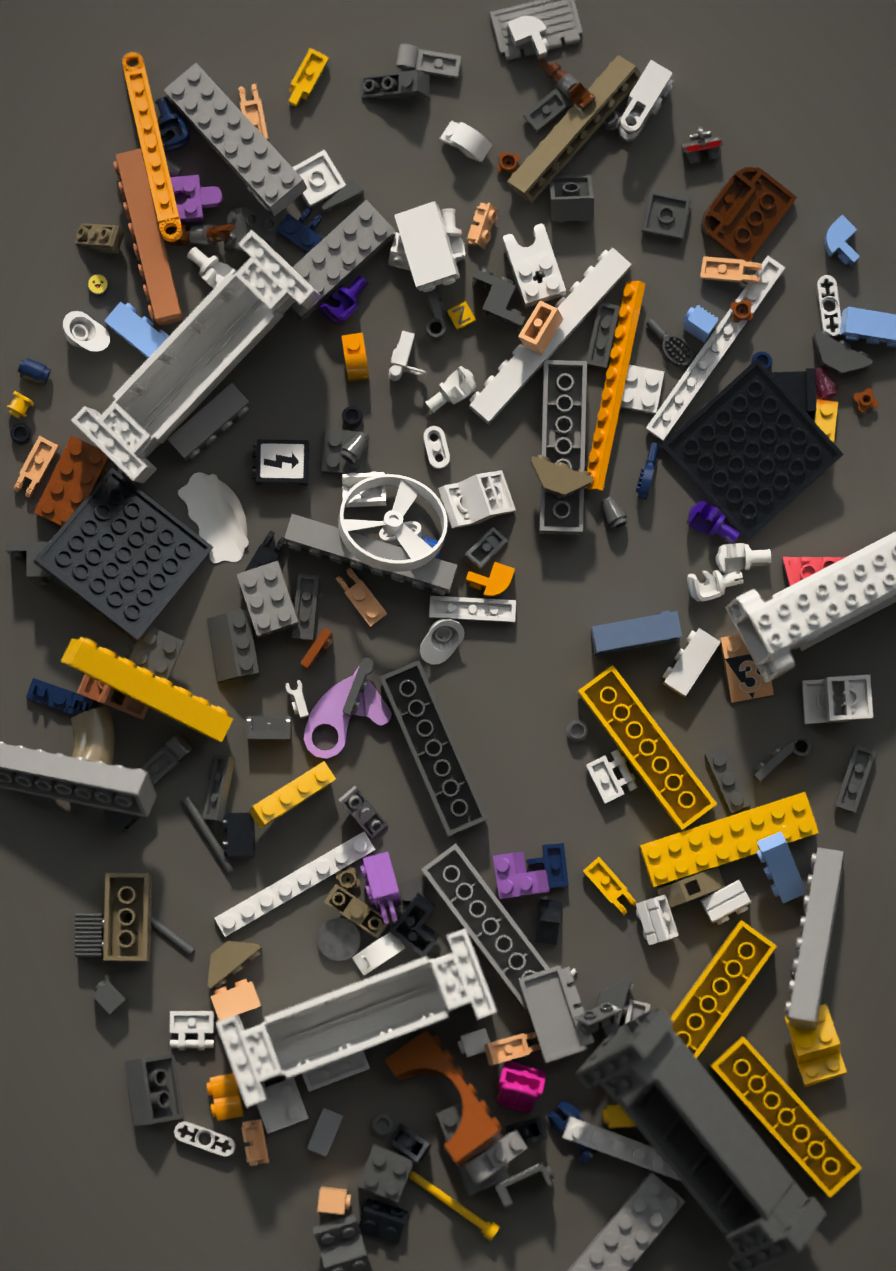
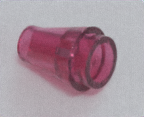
(824, 385)

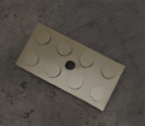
(125, 895)

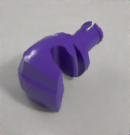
(345, 300)
(710, 521)

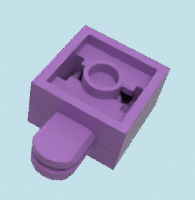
(192, 198)
(382, 884)

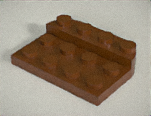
(746, 212)

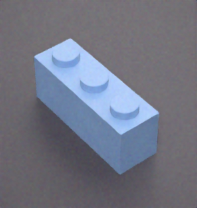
(868, 325)
(135, 330)
(780, 867)

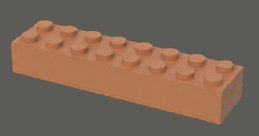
(150, 243)

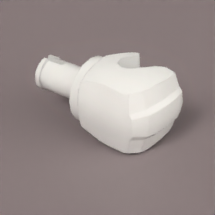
(454, 234)
(210, 268)
(455, 389)
(739, 556)
(713, 586)

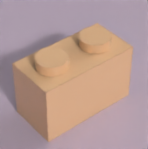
(540, 327)
(236, 1000)
(333, 1200)

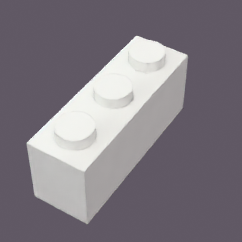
(690, 662)

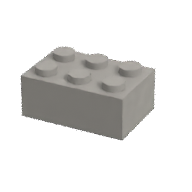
(268, 599)

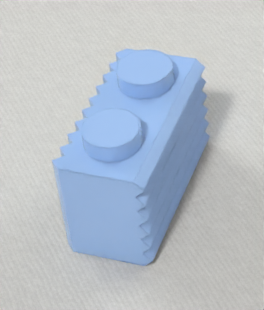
(700, 323)

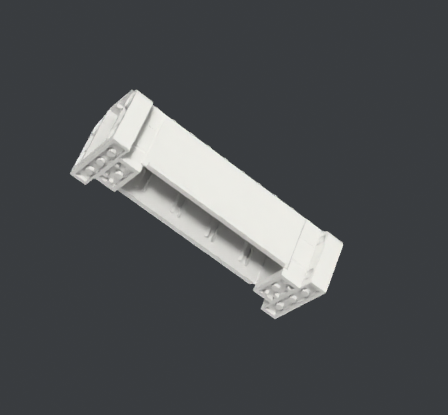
(196, 358)
(815, 606)
(355, 1017)

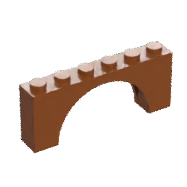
(476, 1128)

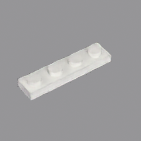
(472, 609)

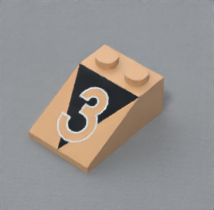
(741, 671)

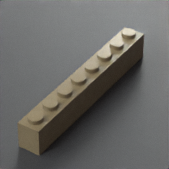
(574, 130)

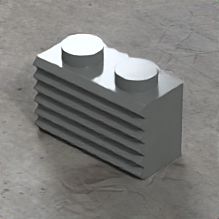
(89, 935)

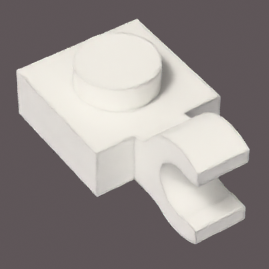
(300, 705)

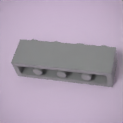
(209, 421)

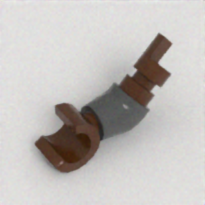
(567, 84)
(201, 235)

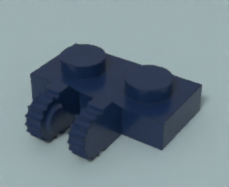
(300, 234)
(554, 864)

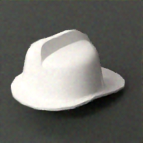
(85, 332)
(441, 641)

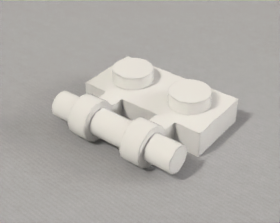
(605, 779)
(191, 1022)

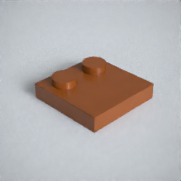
(322, 643)

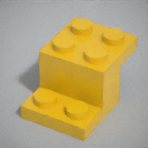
(817, 1050)

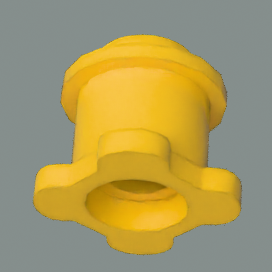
(19, 405)

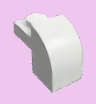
(529, 29)
(467, 140)
(378, 953)

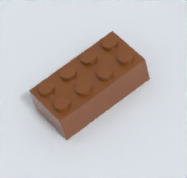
(71, 481)

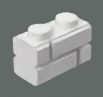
(725, 901)
(656, 919)

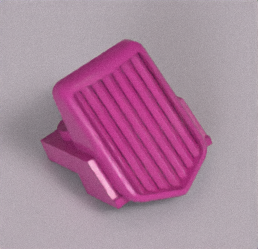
(520, 1086)

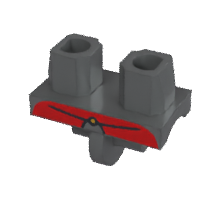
(712, 146)

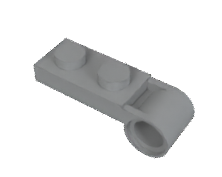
(428, 62)
(496, 1156)

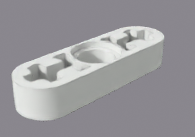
(832, 290)
(218, 1149)

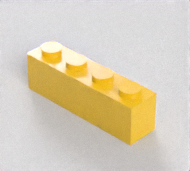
(292, 795)

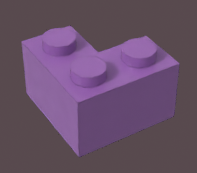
(513, 878)

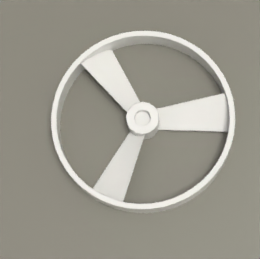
(393, 524)

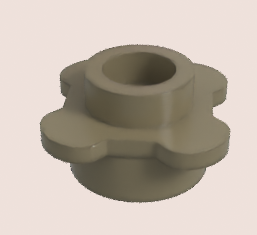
(341, 876)

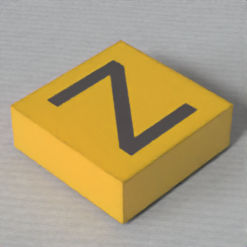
(461, 315)

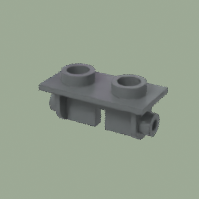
(604, 1015)

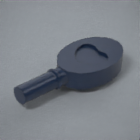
(646, 474)

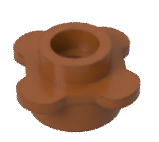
(512, 158)
(744, 305)
(859, 398)

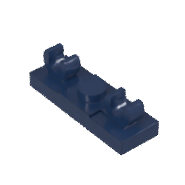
(58, 697)

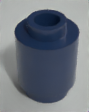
(34, 371)

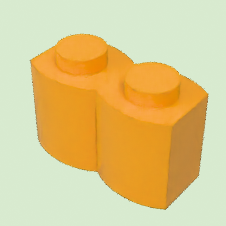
(226, 1097)

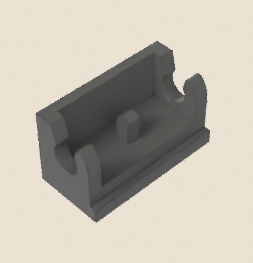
(268, 728)

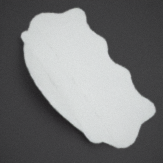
(217, 516)

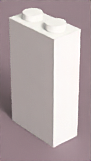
(427, 247)

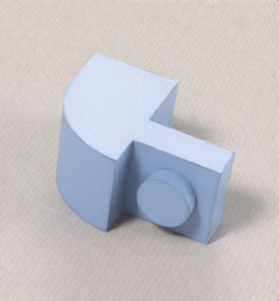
(836, 241)

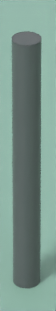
(208, 834)
(171, 936)

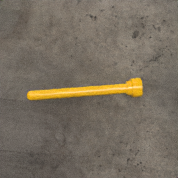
(488, 1229)

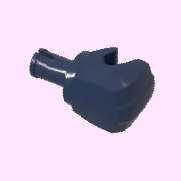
(172, 124)

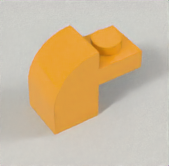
(355, 357)
(494, 585)

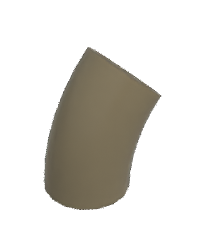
(94, 735)

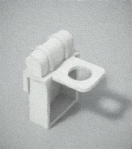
(400, 358)

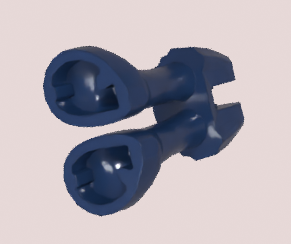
(560, 1126)

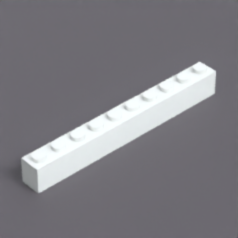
(574, 309)

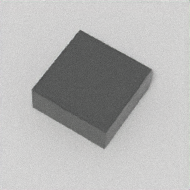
(411, 888)

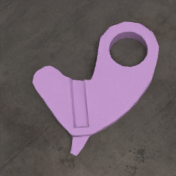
(330, 711)

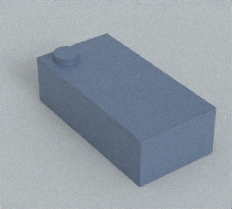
(636, 633)

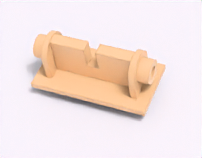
(486, 216)
(254, 1134)

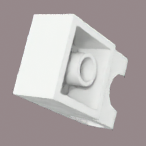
(645, 99)
(532, 262)

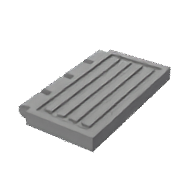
(557, 15)
(553, 1012)

